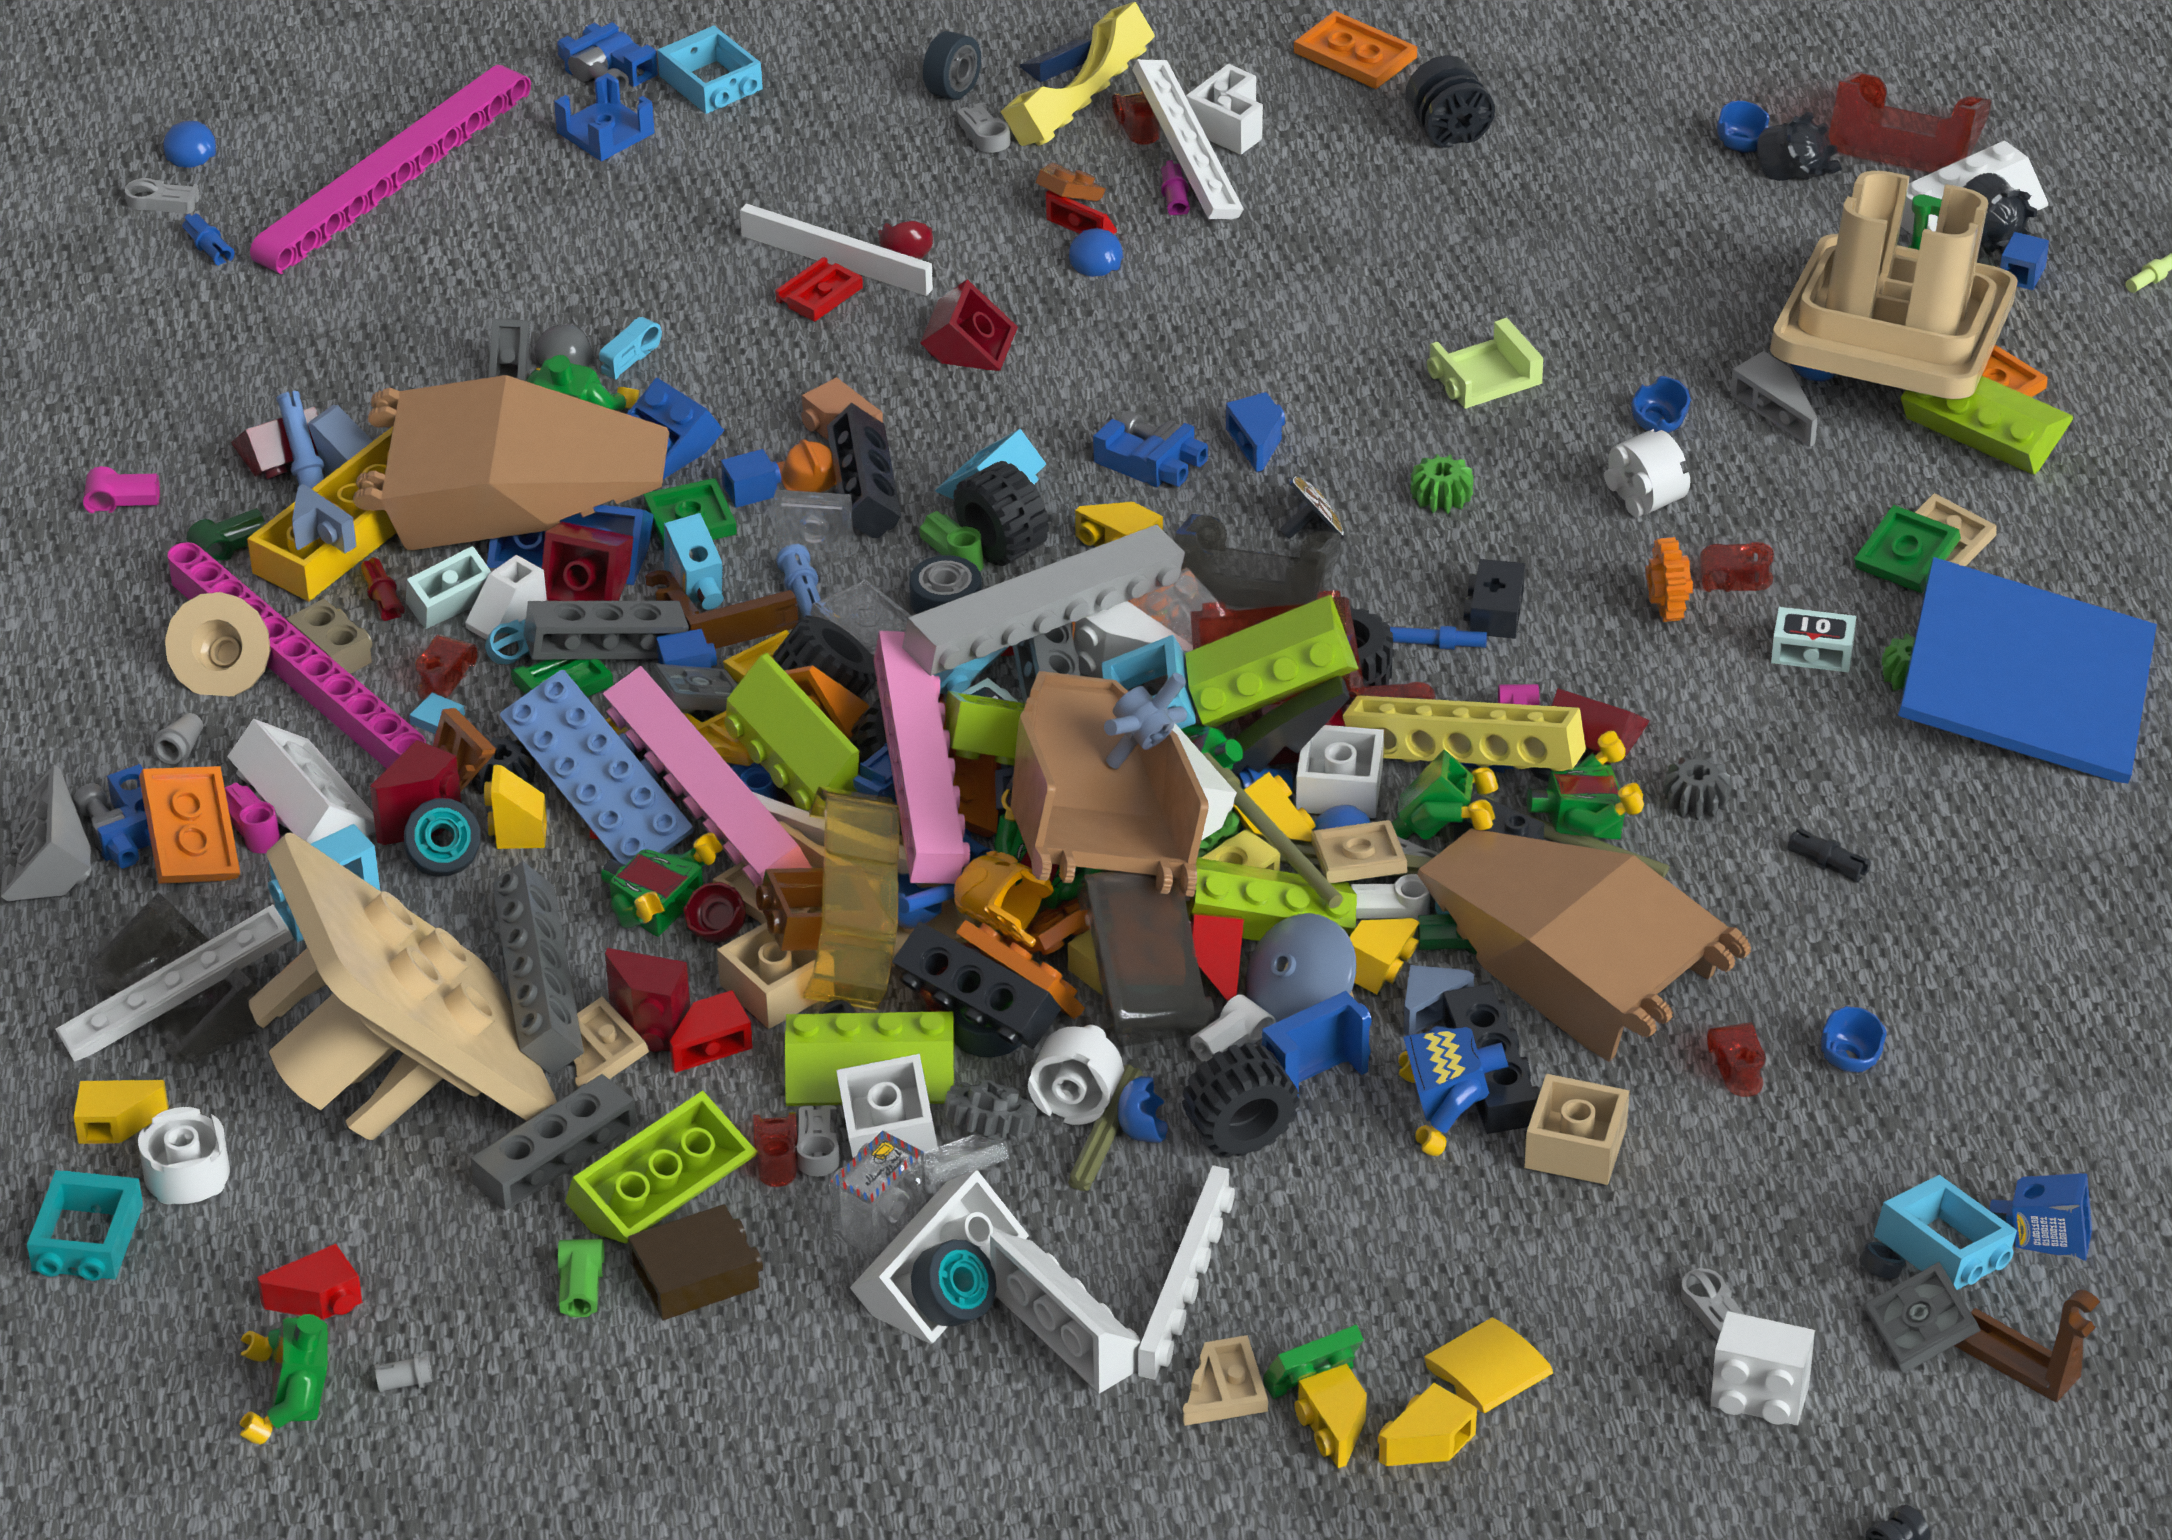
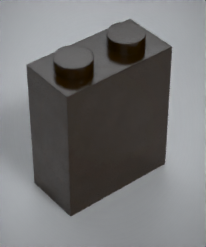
(695, 1261)

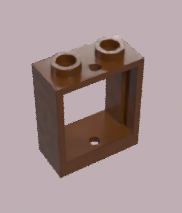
(787, 890)

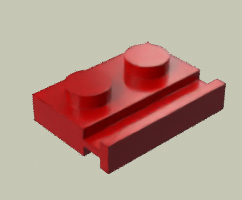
(819, 289)

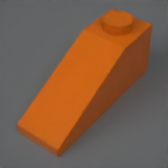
(832, 698)

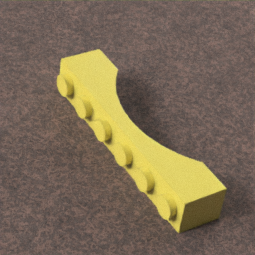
(1115, 41)

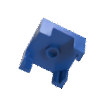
(607, 124)

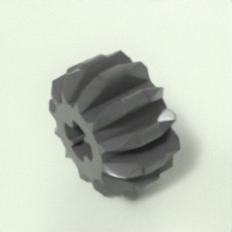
(1697, 786)

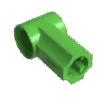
(951, 539)
(579, 1273)

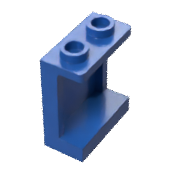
(1321, 1038)

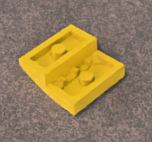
(1488, 1364)

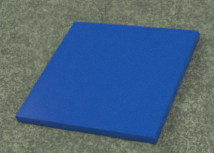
(2028, 671)

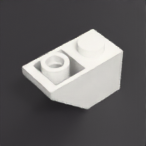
(506, 596)

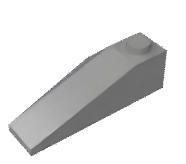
(50, 846)

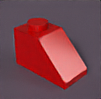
(1218, 949)
(710, 1032)
(312, 1285)

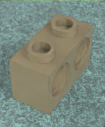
(334, 634)

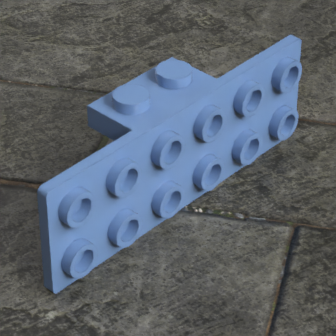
(596, 769)

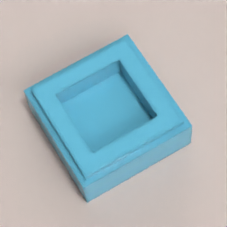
(429, 712)

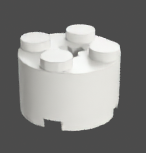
(1647, 472)
(1076, 1074)
(184, 1156)

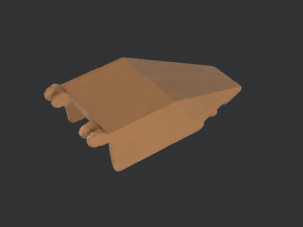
(503, 460)
(1097, 816)
(1578, 930)

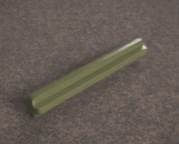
(1100, 1137)

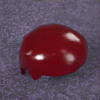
(907, 238)
(715, 912)

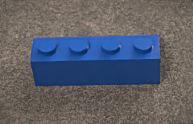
(608, 518)

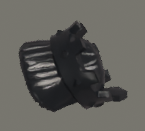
(1796, 150)
(2006, 210)

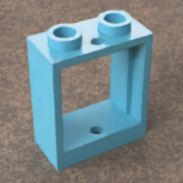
(710, 45)
(1161, 656)
(347, 848)
(1905, 1231)

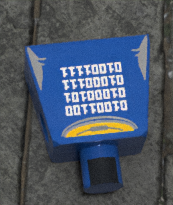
(2050, 1214)

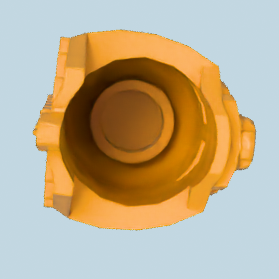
(990, 895)

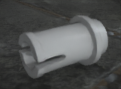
(404, 1373)

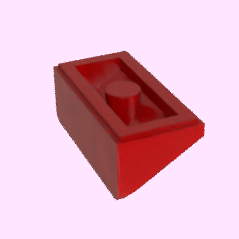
(1075, 215)

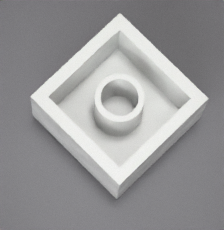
(1341, 769)
(887, 1098)
(1762, 1368)

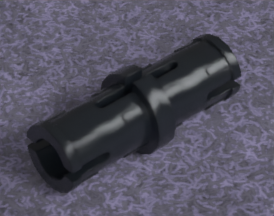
(1828, 854)

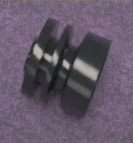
(1449, 101)

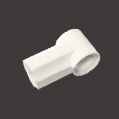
(1400, 900)
(1238, 1024)

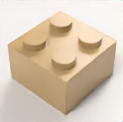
(764, 976)
(1576, 1129)

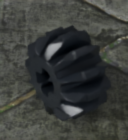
(511, 756)

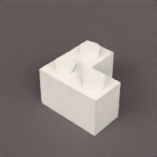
(1229, 109)

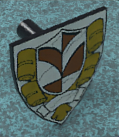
(1314, 505)

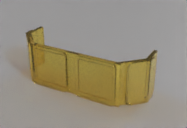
(857, 897)

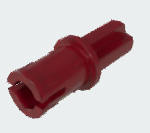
(382, 590)

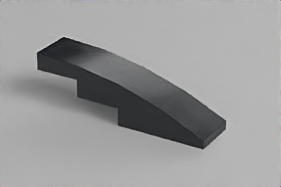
(1290, 724)

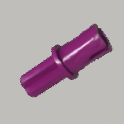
(1174, 188)

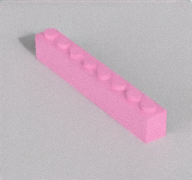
(920, 764)
(702, 776)

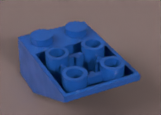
(689, 424)

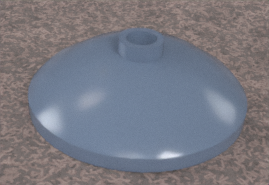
(1318, 966)

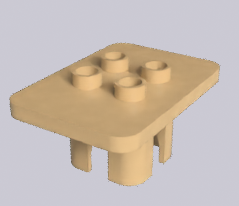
(1895, 310)
(392, 990)

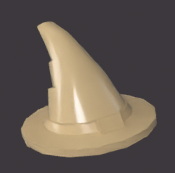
(217, 645)

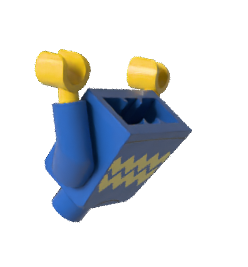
(1447, 1078)

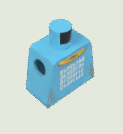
(702, 574)

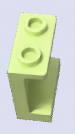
(1488, 368)

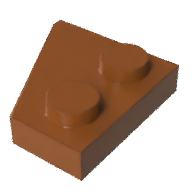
(1069, 184)
(462, 739)

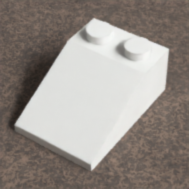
(1116, 633)

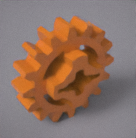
(1669, 579)

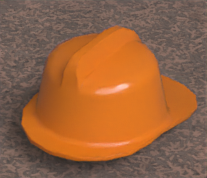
(808, 468)

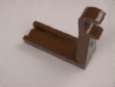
(734, 622)
(2026, 1360)

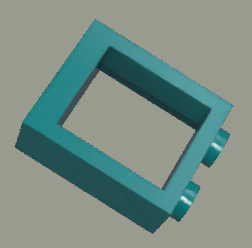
(92, 1194)

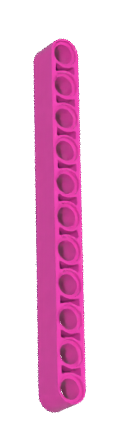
(388, 168)
(301, 662)

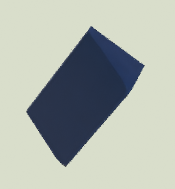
(1058, 60)

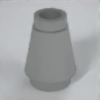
(178, 739)

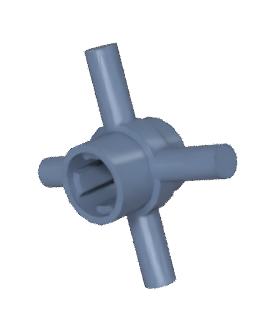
(1144, 719)

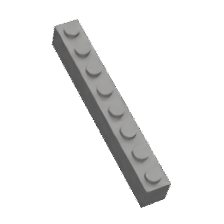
(1042, 600)

